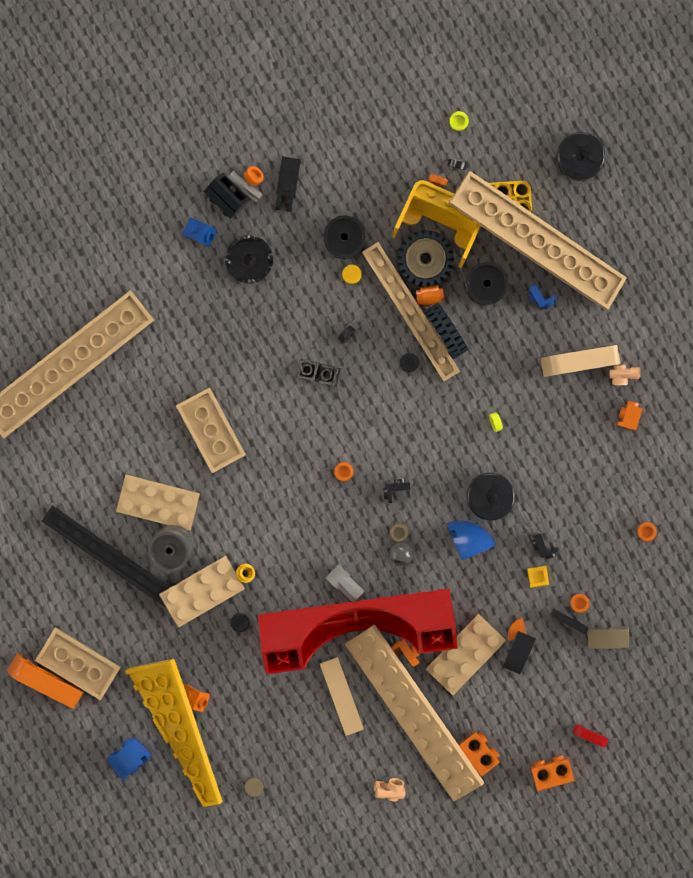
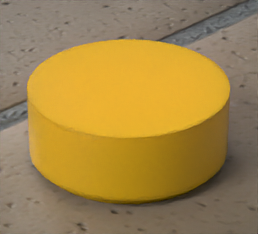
(351, 274)

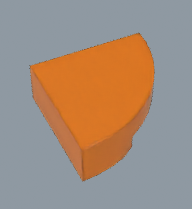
(518, 625)

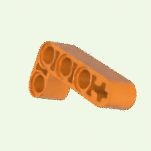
(44, 681)

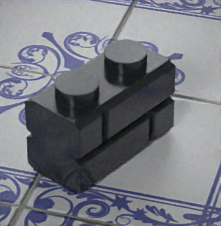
(226, 196)

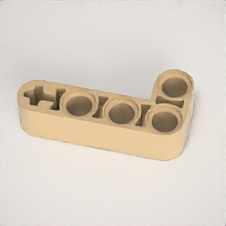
(580, 360)

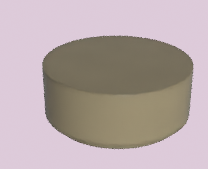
(399, 532)
(254, 786)

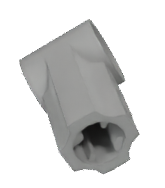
(341, 580)

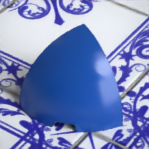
(470, 538)

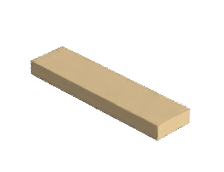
(341, 696)

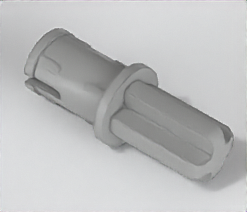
(247, 189)

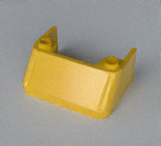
(433, 203)

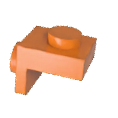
(410, 652)
(197, 699)

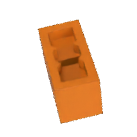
(475, 755)
(553, 778)

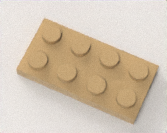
(210, 430)
(158, 502)
(201, 591)
(475, 646)
(78, 663)

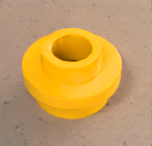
(250, 570)

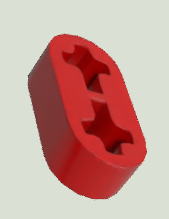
(590, 735)

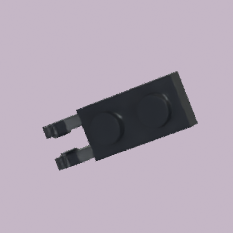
(287, 181)

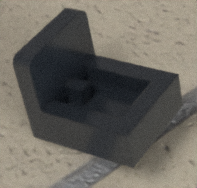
(398, 485)
(538, 544)

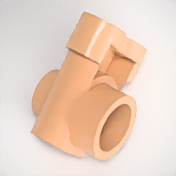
(621, 374)
(393, 791)

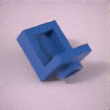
(199, 232)
(536, 297)

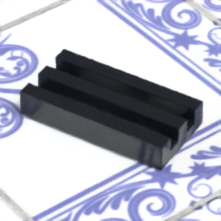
(569, 621)

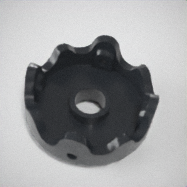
(577, 169)
(235, 259)
(504, 496)

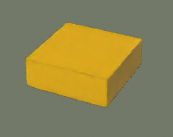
(538, 576)

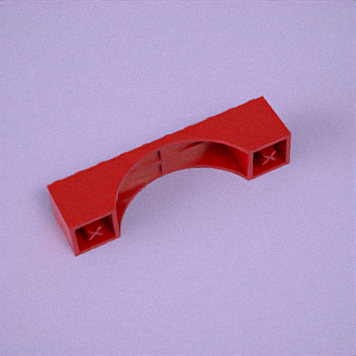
(295, 635)

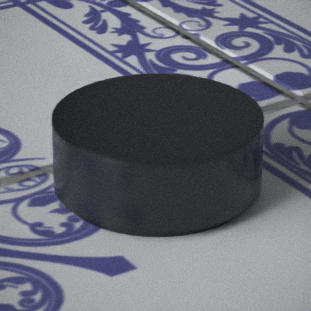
(457, 164)
(346, 334)
(409, 362)
(240, 622)

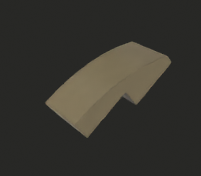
(608, 638)

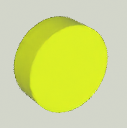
(458, 121)
(495, 422)

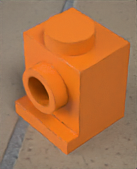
(630, 415)

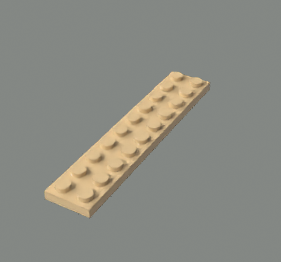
(537, 240)
(71, 361)
(414, 713)

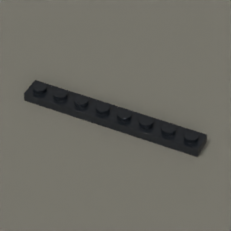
(105, 553)

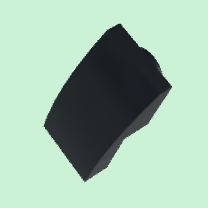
(318, 372)
(519, 652)

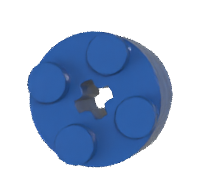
(129, 758)

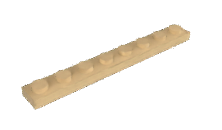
(410, 311)

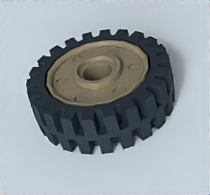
(441, 258)
(445, 330)

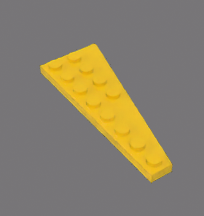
(172, 714)

